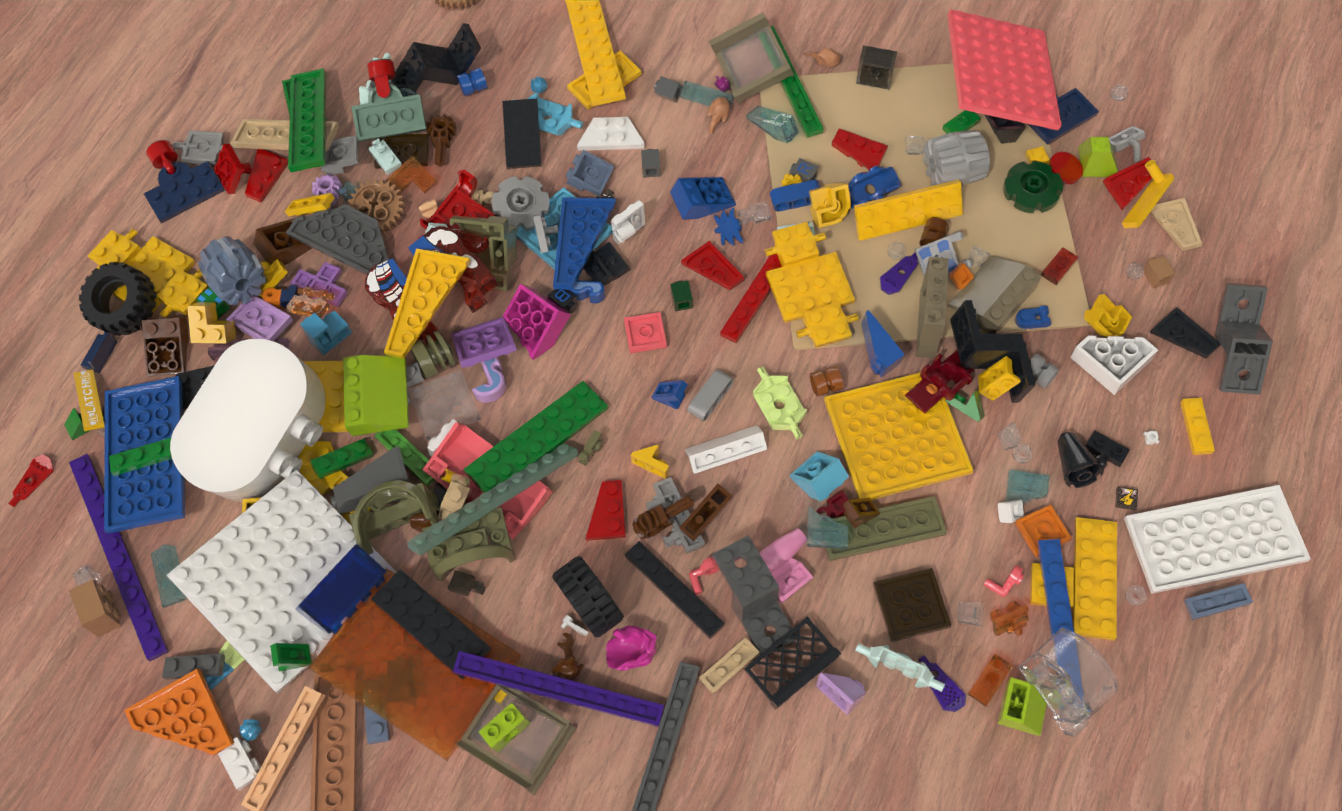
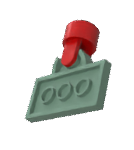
(387, 109)

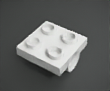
(628, 222)

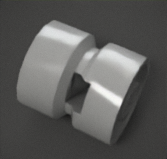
(1043, 372)

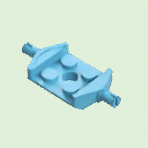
(561, 116)

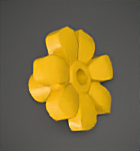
(790, 179)

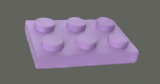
(260, 319)

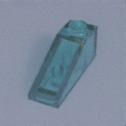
(774, 123)

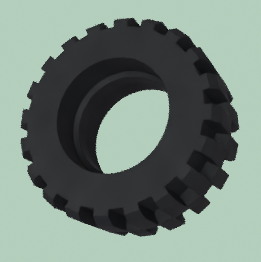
(101, 286)
(588, 596)

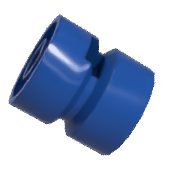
(472, 82)

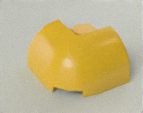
(829, 204)
(1107, 318)

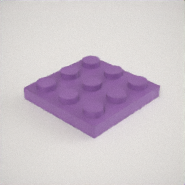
(483, 342)

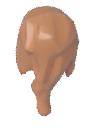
(826, 57)
(718, 109)

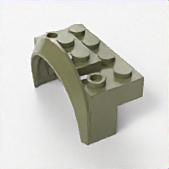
(368, 524)
(472, 544)

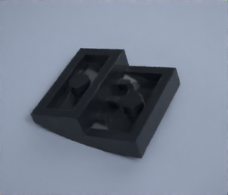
(605, 265)

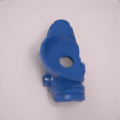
(882, 179)

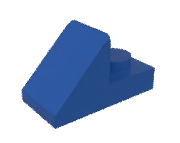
(670, 393)

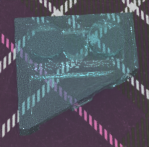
(1026, 486)
(825, 532)

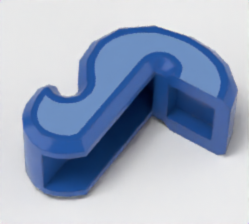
(590, 289)

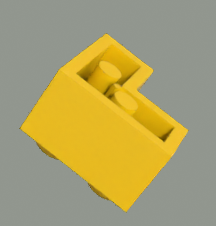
(205, 327)

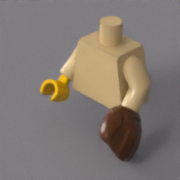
(454, 499)

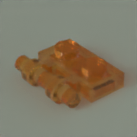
(307, 305)

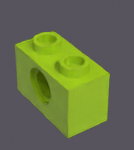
(504, 727)

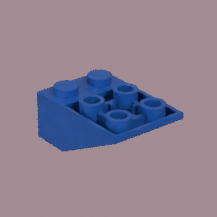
(701, 196)

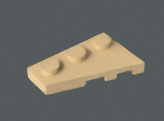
(1178, 223)

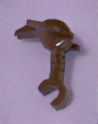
(567, 667)

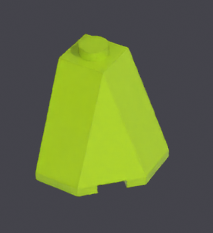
(1097, 157)

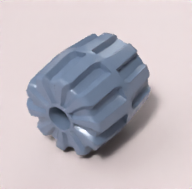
(231, 270)

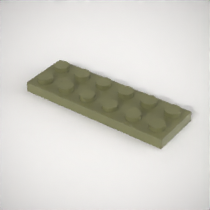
(893, 527)

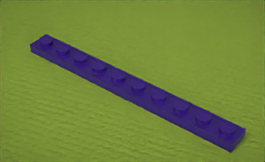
(558, 689)

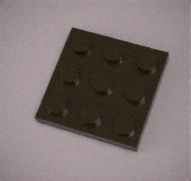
(911, 605)

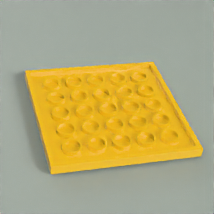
(892, 442)

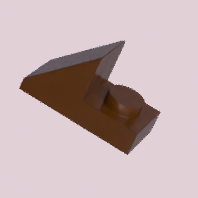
(860, 511)

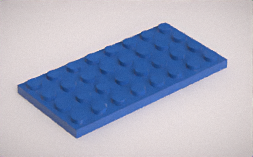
(134, 419)

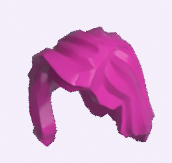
(630, 648)

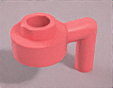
(706, 568)
(1014, 577)

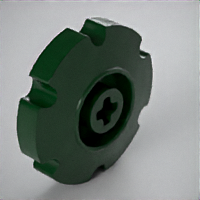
(1033, 186)

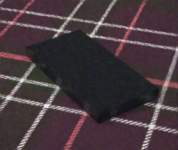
(521, 133)

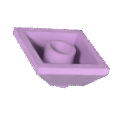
(841, 690)

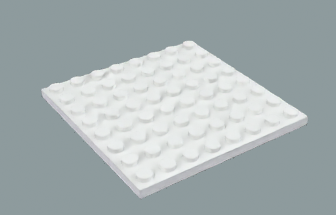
(264, 568)

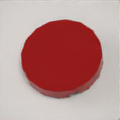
(1067, 167)

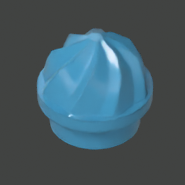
(538, 85)
(250, 729)

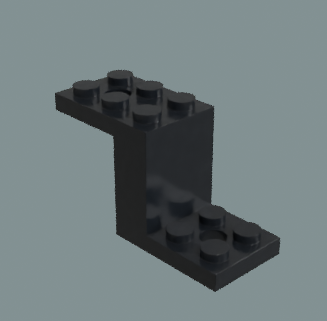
(437, 62)
(985, 350)

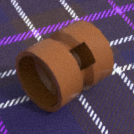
(825, 381)

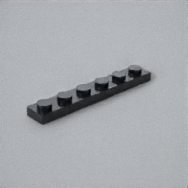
(674, 590)

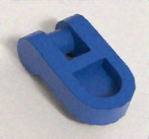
(1026, 318)

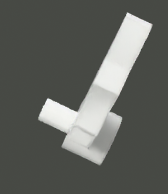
(568, 621)

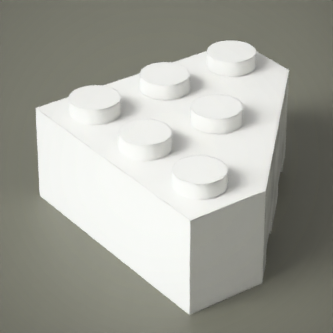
(1113, 359)

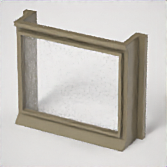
(750, 57)
(532, 751)

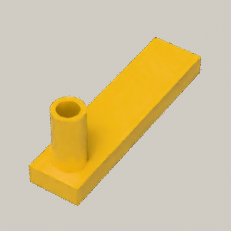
(1149, 197)

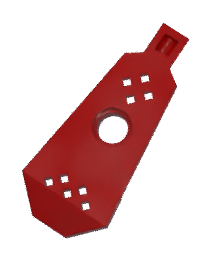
(39, 470)

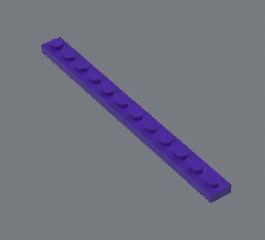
(119, 561)

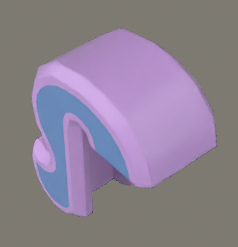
(496, 385)

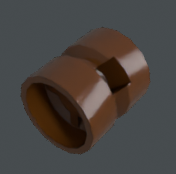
(934, 229)

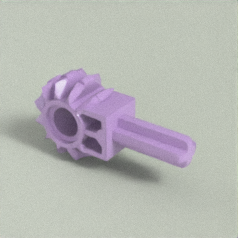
(326, 185)

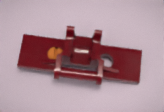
(935, 379)

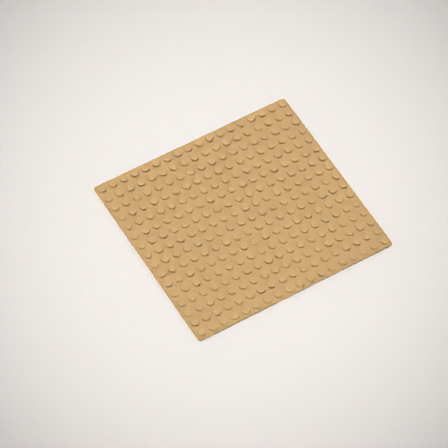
(918, 105)

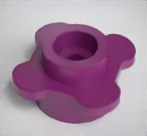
(722, 83)

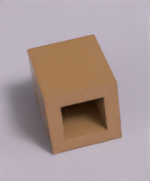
(1158, 271)

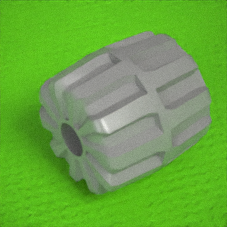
(957, 157)

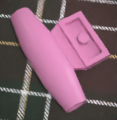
(787, 572)

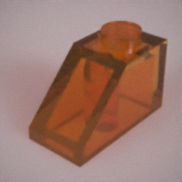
(990, 680)

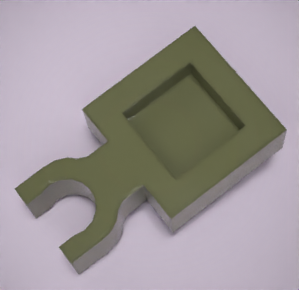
(593, 444)

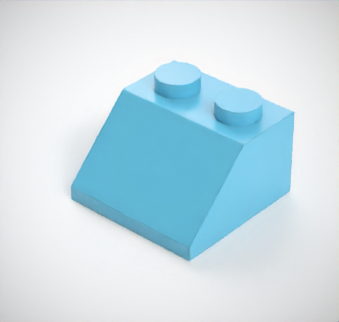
(819, 475)

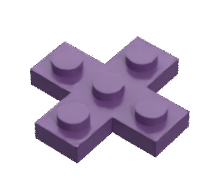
(323, 280)

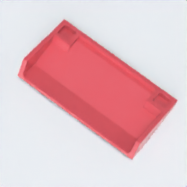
(462, 448)

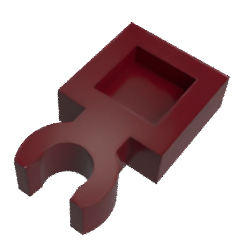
(835, 505)

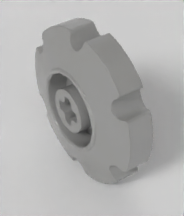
(516, 192)

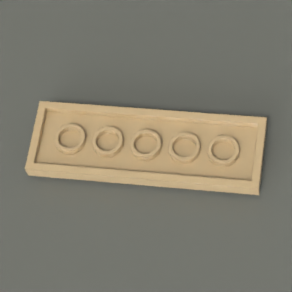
(271, 134)

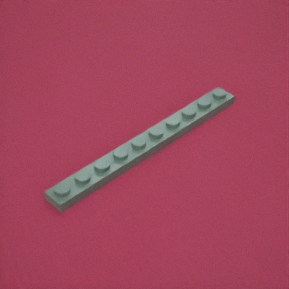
(492, 499)

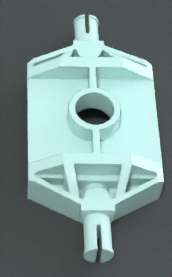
(901, 662)

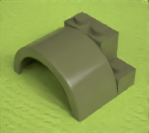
(502, 245)

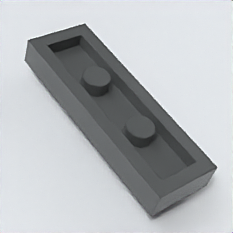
(177, 667)

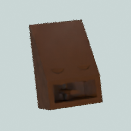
(165, 345)

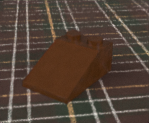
(275, 243)

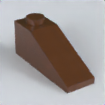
(706, 512)

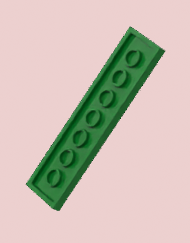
(307, 120)
(537, 437)

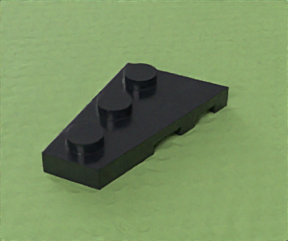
(1186, 334)

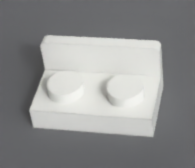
(239, 763)

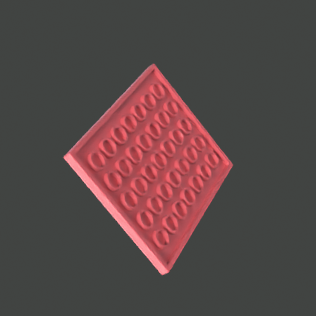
(1003, 70)

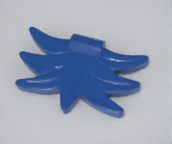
(728, 227)

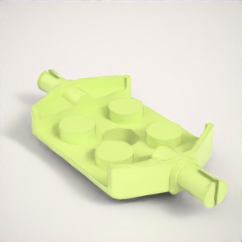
(774, 390)

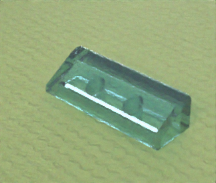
(703, 94)
(164, 561)

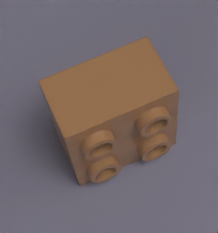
(95, 608)

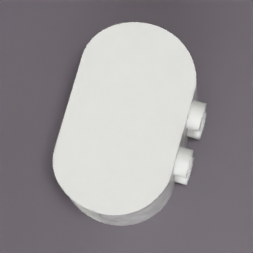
(249, 421)

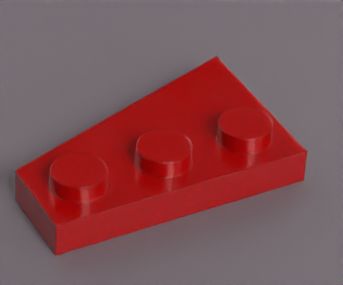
(264, 174)

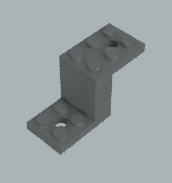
(1243, 338)
(753, 594)

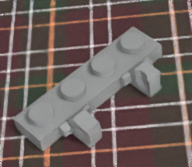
(666, 495)

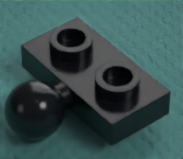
(1107, 449)

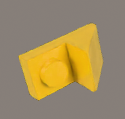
(647, 460)

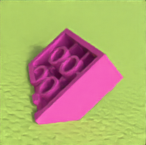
(535, 320)

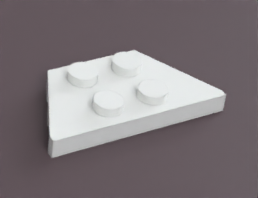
(610, 134)

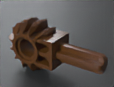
(441, 132)
(657, 519)

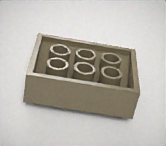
(997, 292)

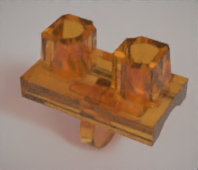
(1012, 621)

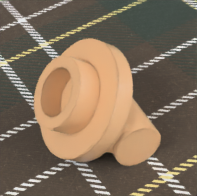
(428, 208)

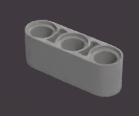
(710, 394)

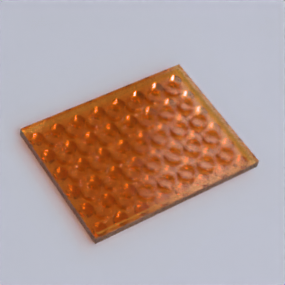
(402, 680)

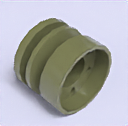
(432, 354)

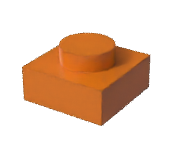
(961, 276)

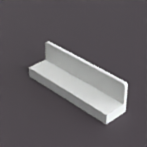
(726, 449)

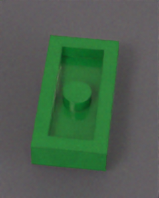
(962, 122)

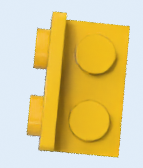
(997, 379)

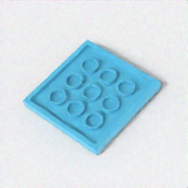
(530, 238)

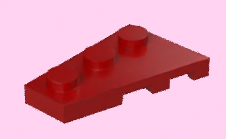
(861, 149)
(1128, 182)
(713, 265)
(608, 513)

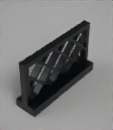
(805, 676)

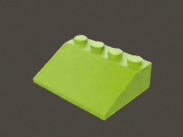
(375, 394)

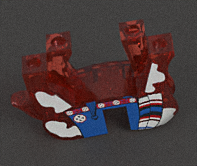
(387, 281)

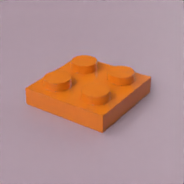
(1042, 526)

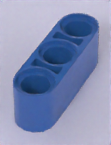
(793, 195)

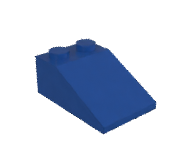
(881, 349)

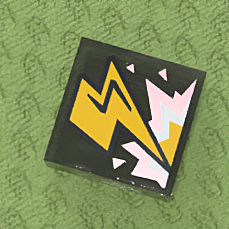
(1126, 498)

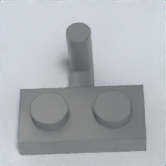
(1128, 138)
(542, 230)

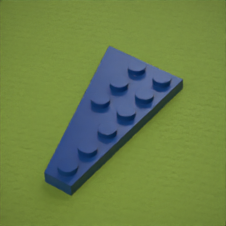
(578, 232)

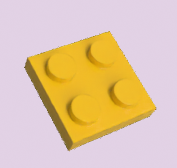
(1037, 592)

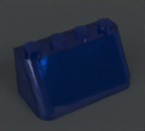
(342, 590)

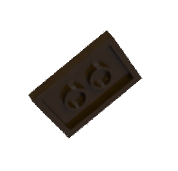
(407, 146)

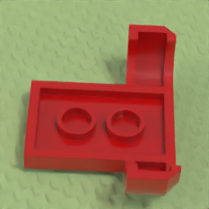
(459, 203)

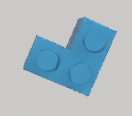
(325, 332)

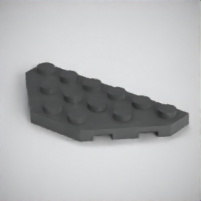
(342, 235)

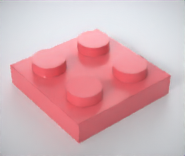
(645, 332)

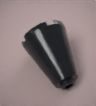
(1077, 461)

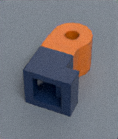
(281, 297)

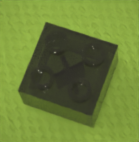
(876, 67)

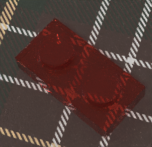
(1059, 266)

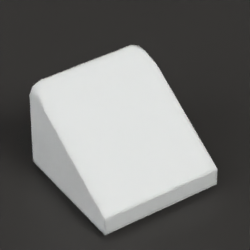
(1010, 511)

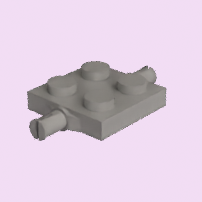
(201, 147)

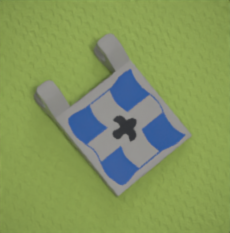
(941, 248)

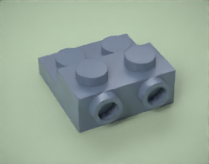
(589, 173)

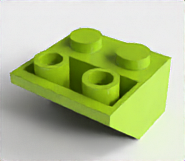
(1022, 707)

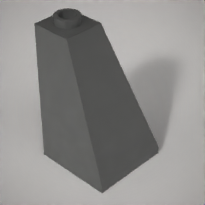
(383, 469)

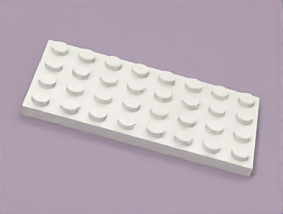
(1216, 539)

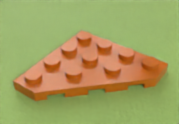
(183, 714)

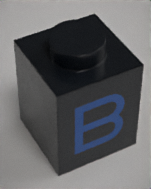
(564, 299)

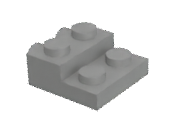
(340, 154)

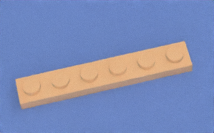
(283, 750)

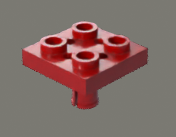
(230, 168)

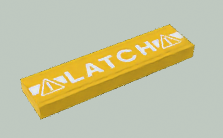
(88, 400)

